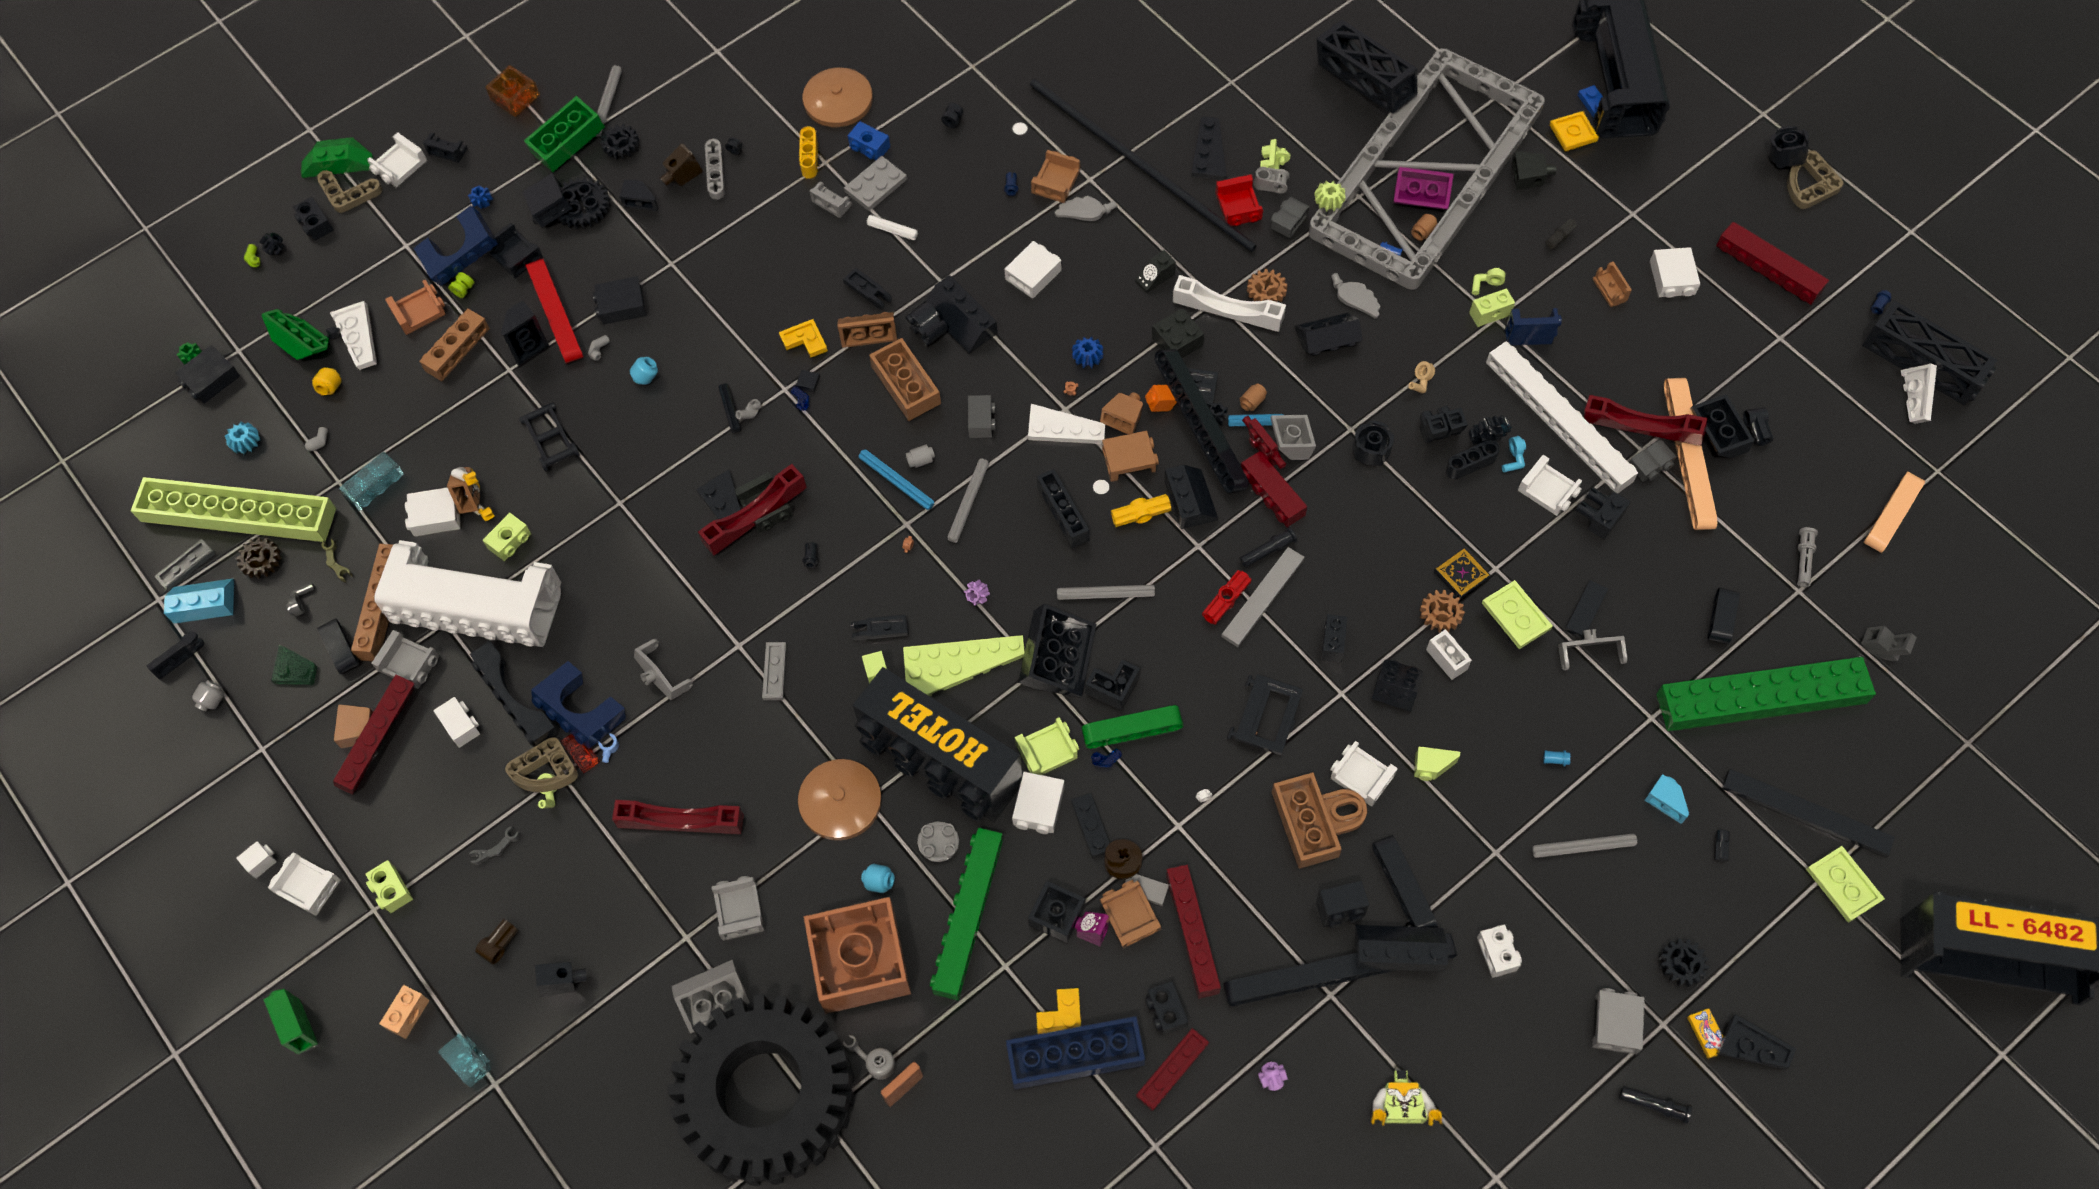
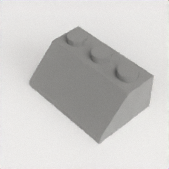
(707, 991)

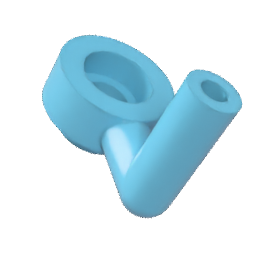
(1517, 449)

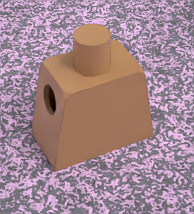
(1122, 412)
(350, 724)

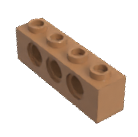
(454, 344)

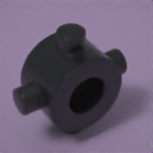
(333, 332)

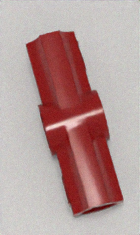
(1219, 605)

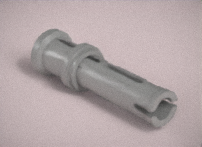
(1806, 549)

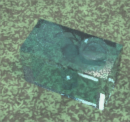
(465, 1060)

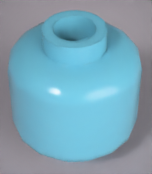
(643, 370)
(878, 878)

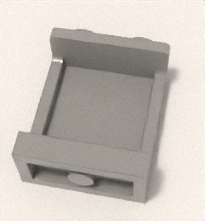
(405, 659)
(738, 908)
(1619, 1021)

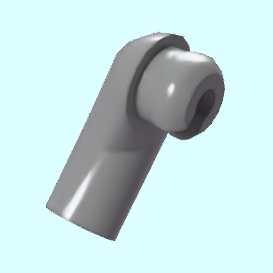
(595, 347)
(750, 410)
(318, 441)

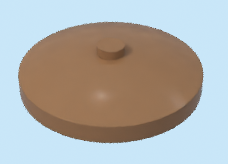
(837, 97)
(839, 799)

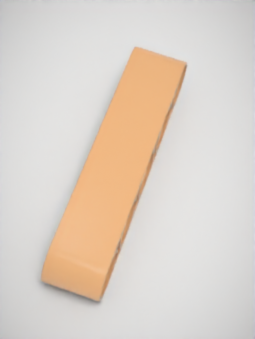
(1894, 512)

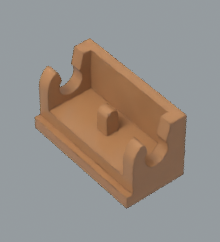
(1612, 285)

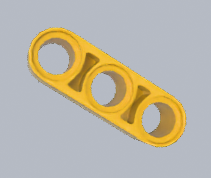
(808, 152)

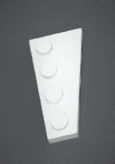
(356, 333)
(1058, 426)

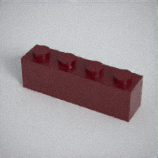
(1273, 489)

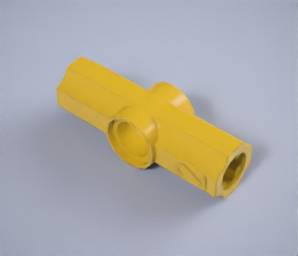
(1141, 510)

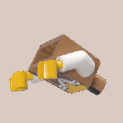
(466, 492)

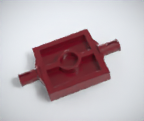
(1263, 442)

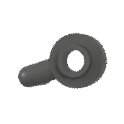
(294, 604)

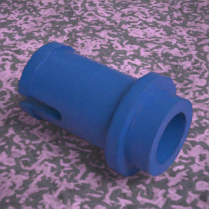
(1391, 248)

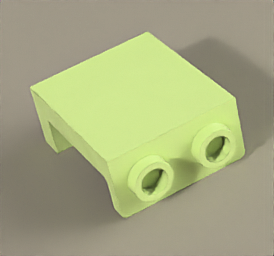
(1047, 748)

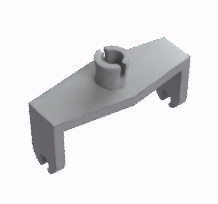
(1591, 639)
(654, 675)

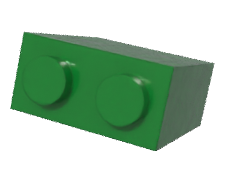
(290, 1021)

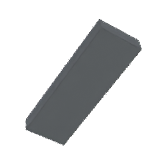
(184, 565)

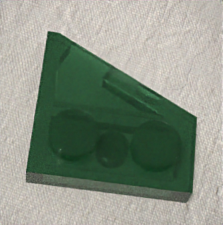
(292, 668)

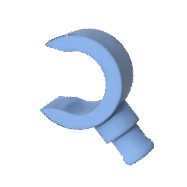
(607, 751)

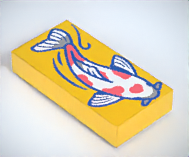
(1706, 1032)

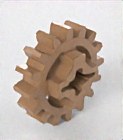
(1267, 286)
(1442, 613)

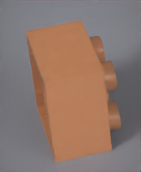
(856, 955)

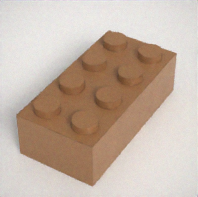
(905, 379)

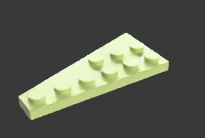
(952, 663)

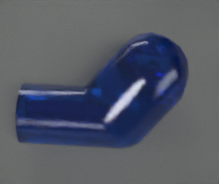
(803, 398)
(1106, 761)

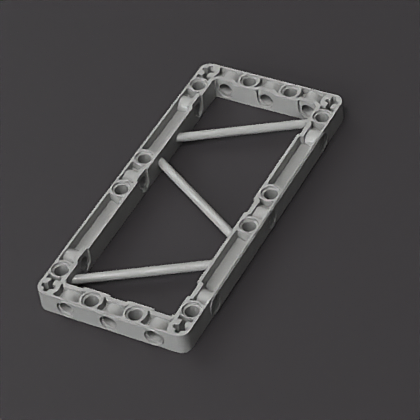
(1382, 261)

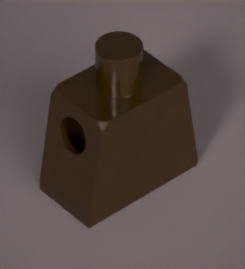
(680, 166)

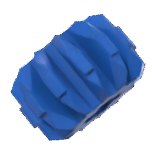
(1087, 352)

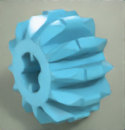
(242, 437)

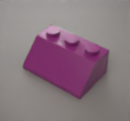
(1423, 188)

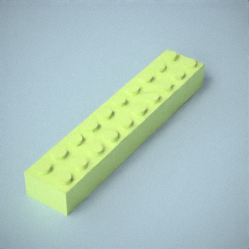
(234, 509)

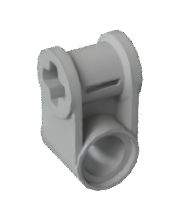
(1269, 180)

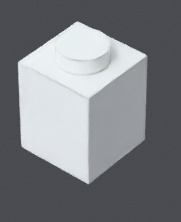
(257, 859)

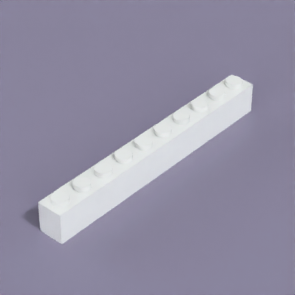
(1562, 417)

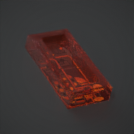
(582, 755)

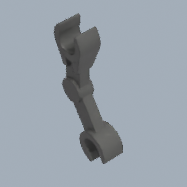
(496, 850)

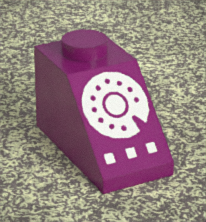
(1092, 927)

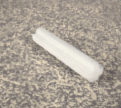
(892, 227)

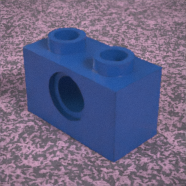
(868, 141)

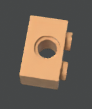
(404, 1011)

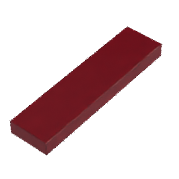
(1172, 1069)

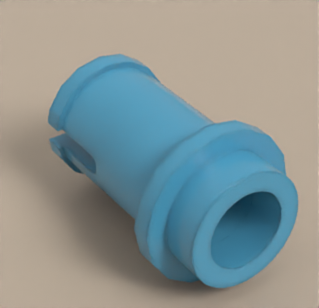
(1557, 757)

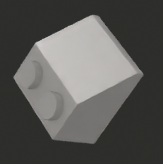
(1294, 436)

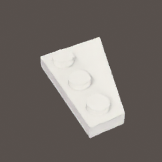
(1920, 391)

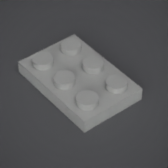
(875, 183)

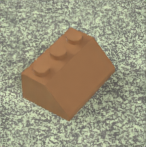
(867, 329)

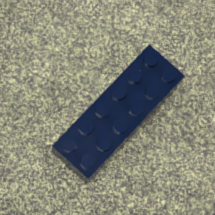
(1075, 1053)

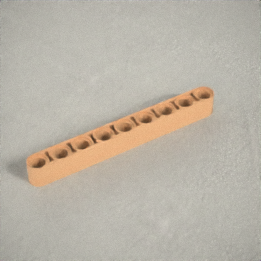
(1691, 460)

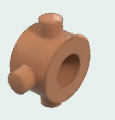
(1070, 388)
(908, 544)

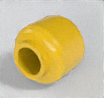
(326, 381)

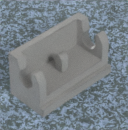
(829, 200)

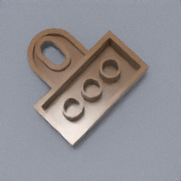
(1312, 818)

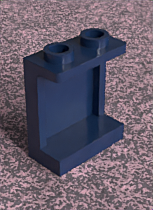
(1532, 330)

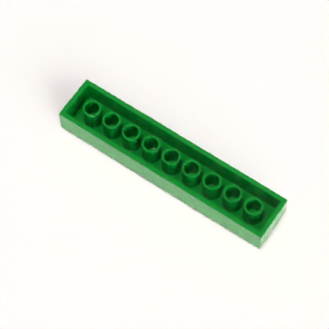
(1765, 694)

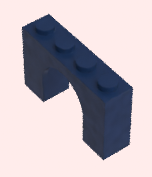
(477, 242)
(585, 727)

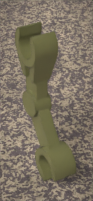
(331, 563)

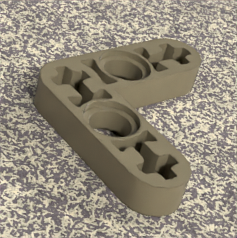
(341, 196)

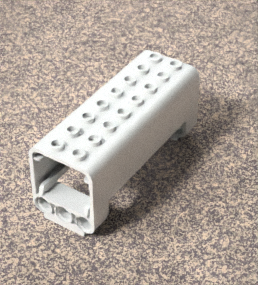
(465, 601)

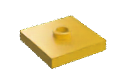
(1573, 131)

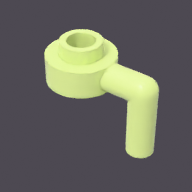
(1493, 277)
(550, 801)

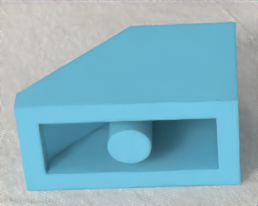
(1668, 798)

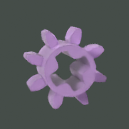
(977, 592)
(1272, 1076)

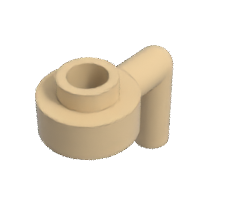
(1424, 377)

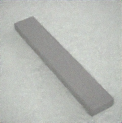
(1262, 597)

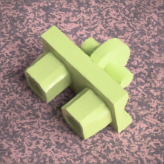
(1275, 154)

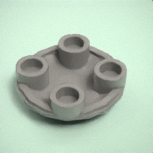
(938, 841)

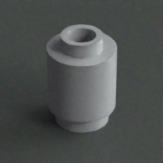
(920, 456)

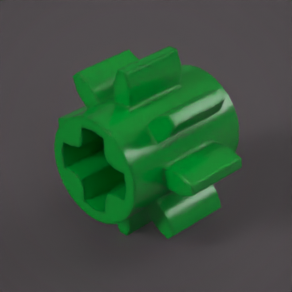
(188, 352)

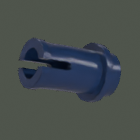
(1011, 184)
(1883, 297)

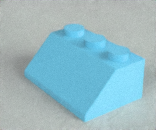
(200, 601)

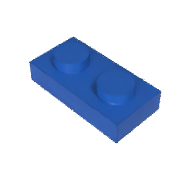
(1590, 98)

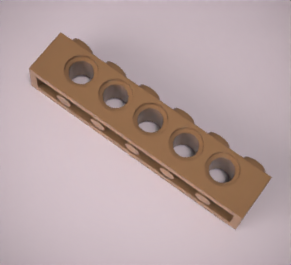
(372, 622)

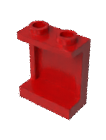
(1238, 200)

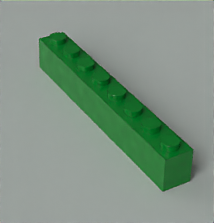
(967, 914)

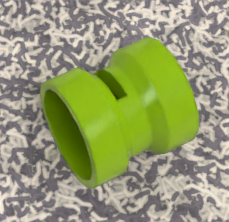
(461, 285)

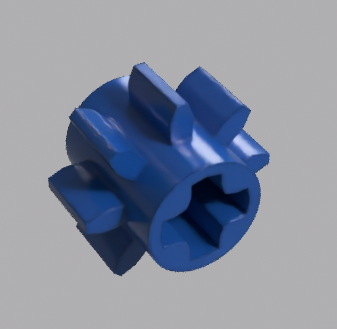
(480, 197)

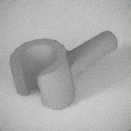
(854, 1047)

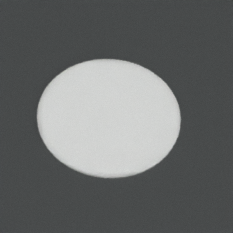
(1019, 128)
(1101, 486)

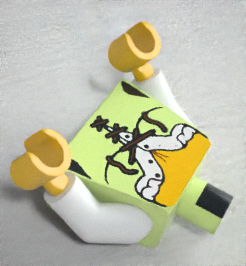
(1404, 1103)

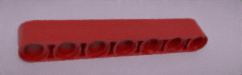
(554, 311)

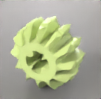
(1330, 195)

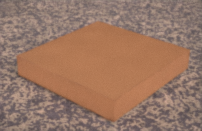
(901, 1084)

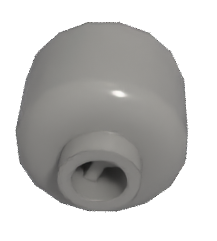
(207, 695)
(883, 1070)

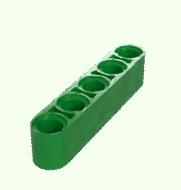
(1132, 727)

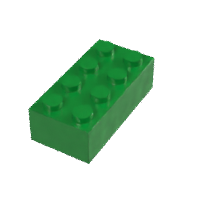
(564, 134)

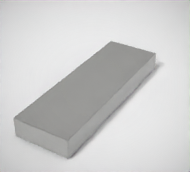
(774, 671)

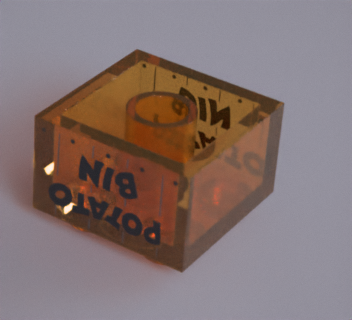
(512, 90)

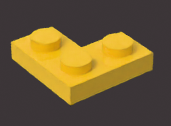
(806, 334)
(1067, 1015)

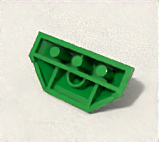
(336, 156)
(294, 334)

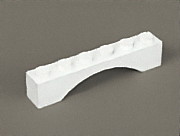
(1258, 313)

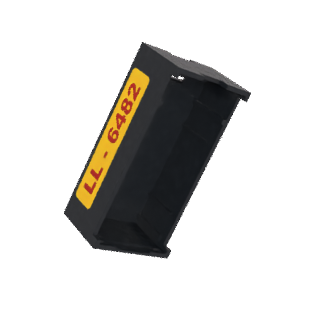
(2002, 945)

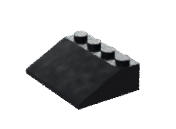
(1057, 652)

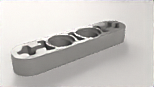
(714, 169)

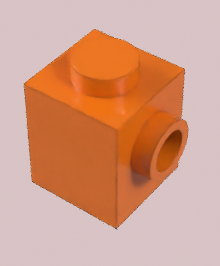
(1160, 398)

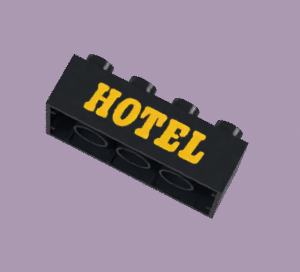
(938, 746)

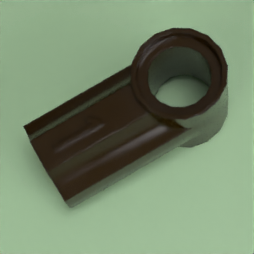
(492, 947)

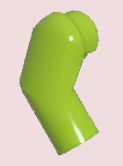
(250, 257)

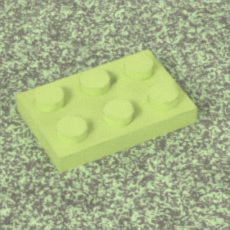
(1517, 614)
(1845, 884)

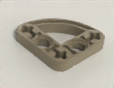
(1828, 184)
(551, 756)

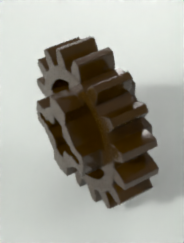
(258, 558)

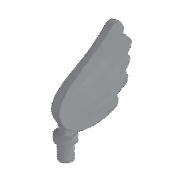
(1084, 209)
(1356, 296)

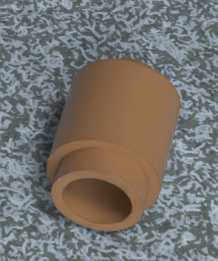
(1424, 227)
(1253, 397)

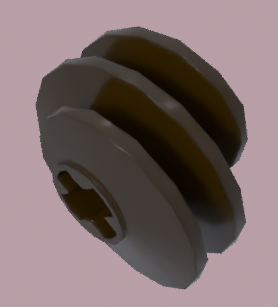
(1123, 859)

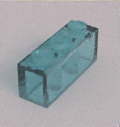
(371, 481)

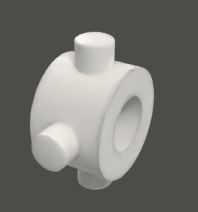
(1204, 795)

